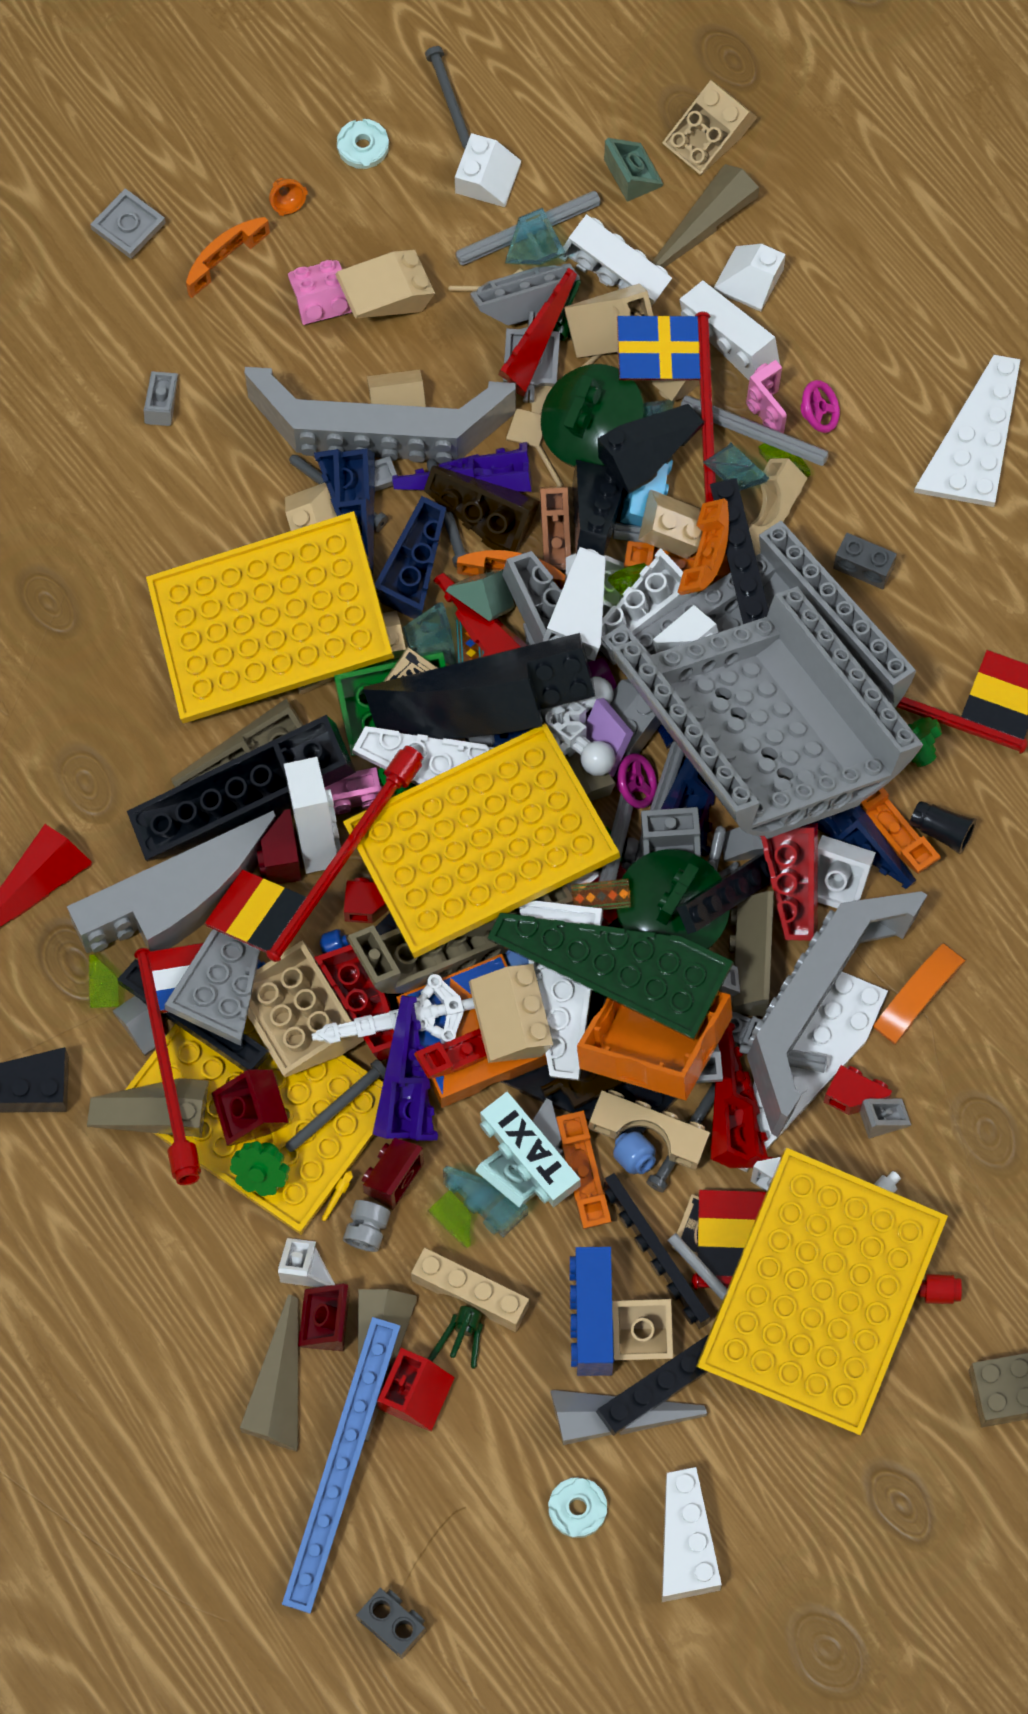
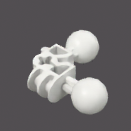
(569, 730)

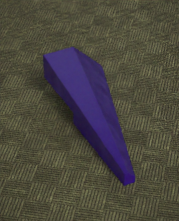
(504, 469)
(404, 1097)

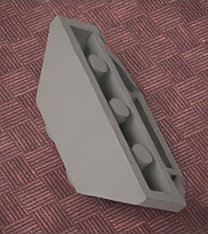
(516, 295)
(636, 715)

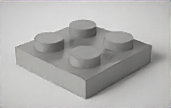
(128, 223)

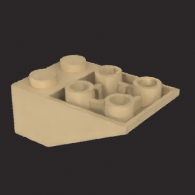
(709, 128)
(594, 320)

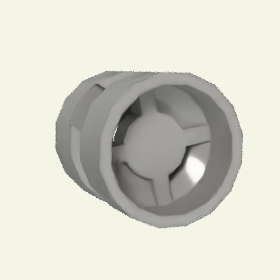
(366, 1226)

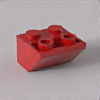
(415, 1390)

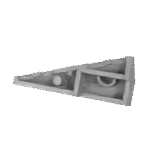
(580, 1422)

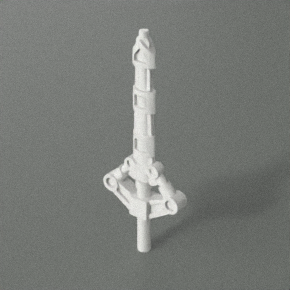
(451, 1007)

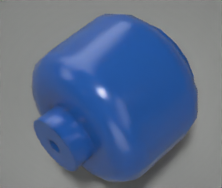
(333, 940)

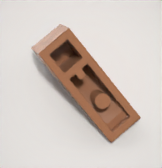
(555, 525)

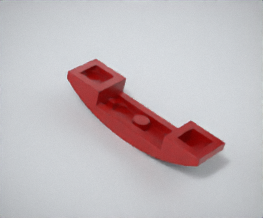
(453, 1055)

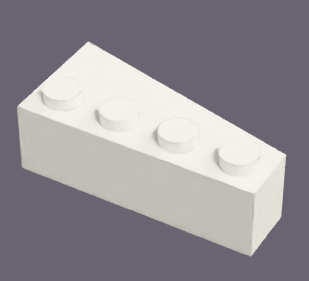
(613, 259)
(731, 330)
(647, 600)
(312, 814)
(688, 1547)

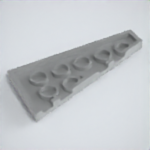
(217, 987)

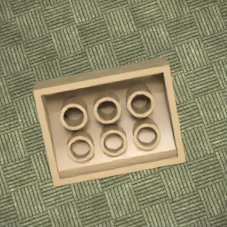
(292, 1003)

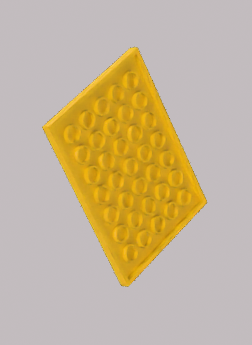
(269, 617)
(482, 840)
(313, 1165)
(822, 1291)

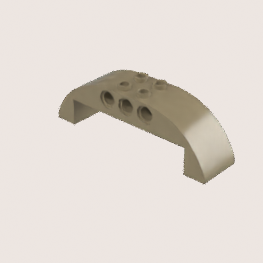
(395, 969)

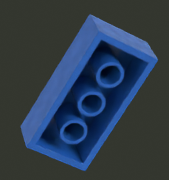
(593, 1306)

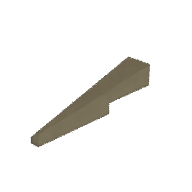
(723, 197)
(263, 730)
(274, 1401)

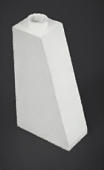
(581, 602)

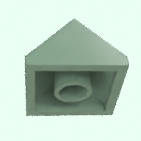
(631, 168)
(484, 594)

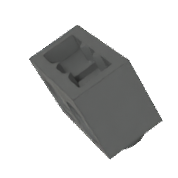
(864, 561)
(386, 1627)

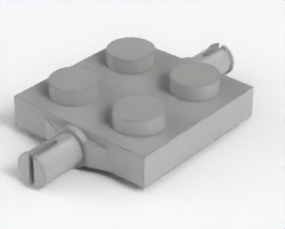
(548, 365)

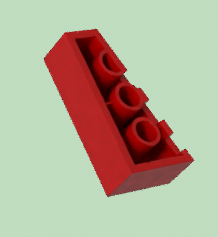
(794, 877)
(357, 994)

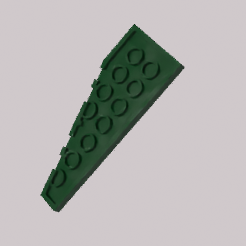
(643, 971)

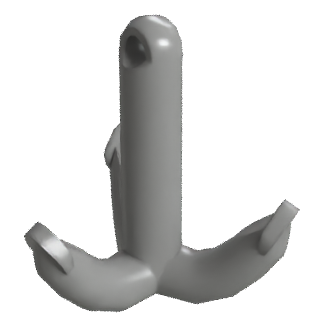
(715, 852)

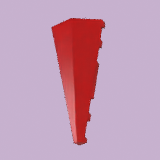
(528, 352)
(489, 635)
(41, 869)
(735, 1128)

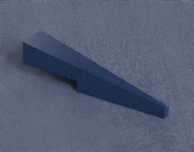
(352, 488)
(692, 791)
(858, 829)

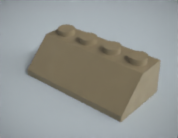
(752, 953)

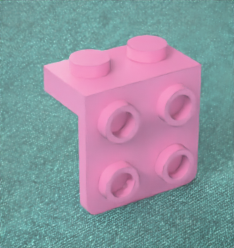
(318, 292)
(759, 397)
(355, 790)

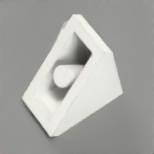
(303, 1265)

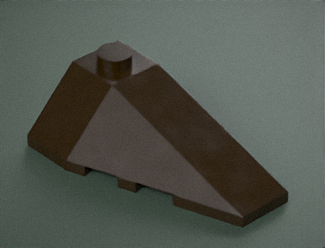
(490, 510)

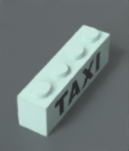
(529, 1149)

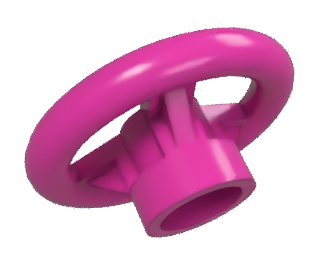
(814, 406)
(634, 781)

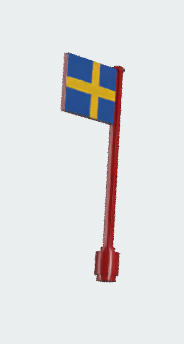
(671, 351)

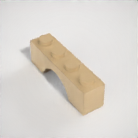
(778, 494)
(683, 1140)
(487, 1296)

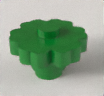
(926, 731)
(259, 1168)

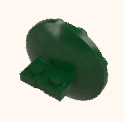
(586, 407)
(660, 885)

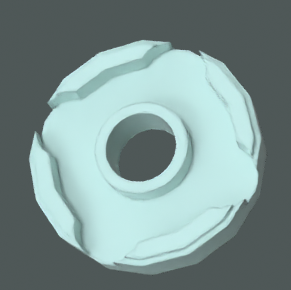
(362, 157)
(577, 1525)

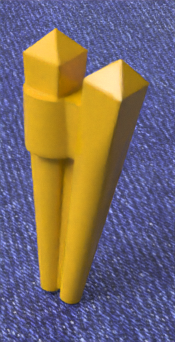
(341, 1187)

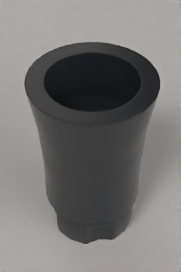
(943, 825)

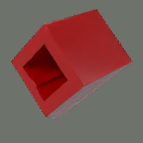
(363, 901)
(851, 1089)

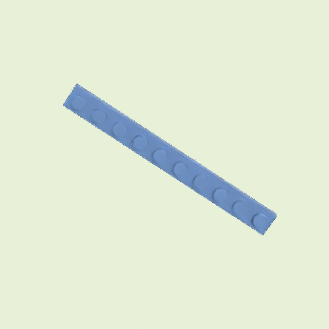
(341, 1465)

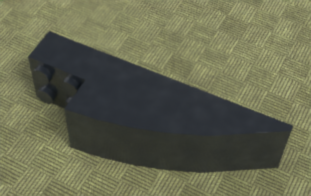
(485, 693)
(237, 791)

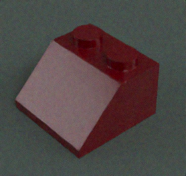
(279, 853)
(249, 1106)
(393, 1172)

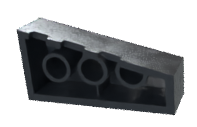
(596, 505)
(35, 1083)

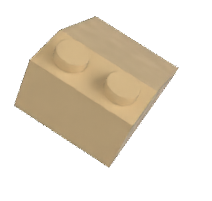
(386, 285)

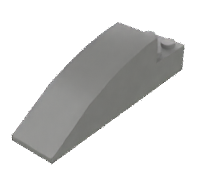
(171, 896)

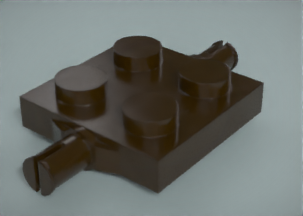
(582, 1091)

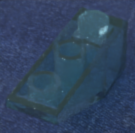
(482, 1197)

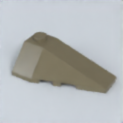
(146, 1108)

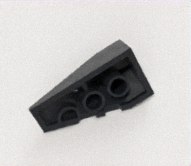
(644, 445)

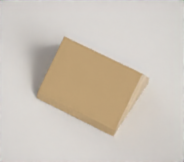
(397, 389)

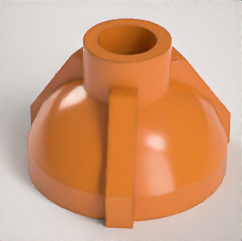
(288, 199)

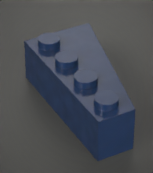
(409, 567)

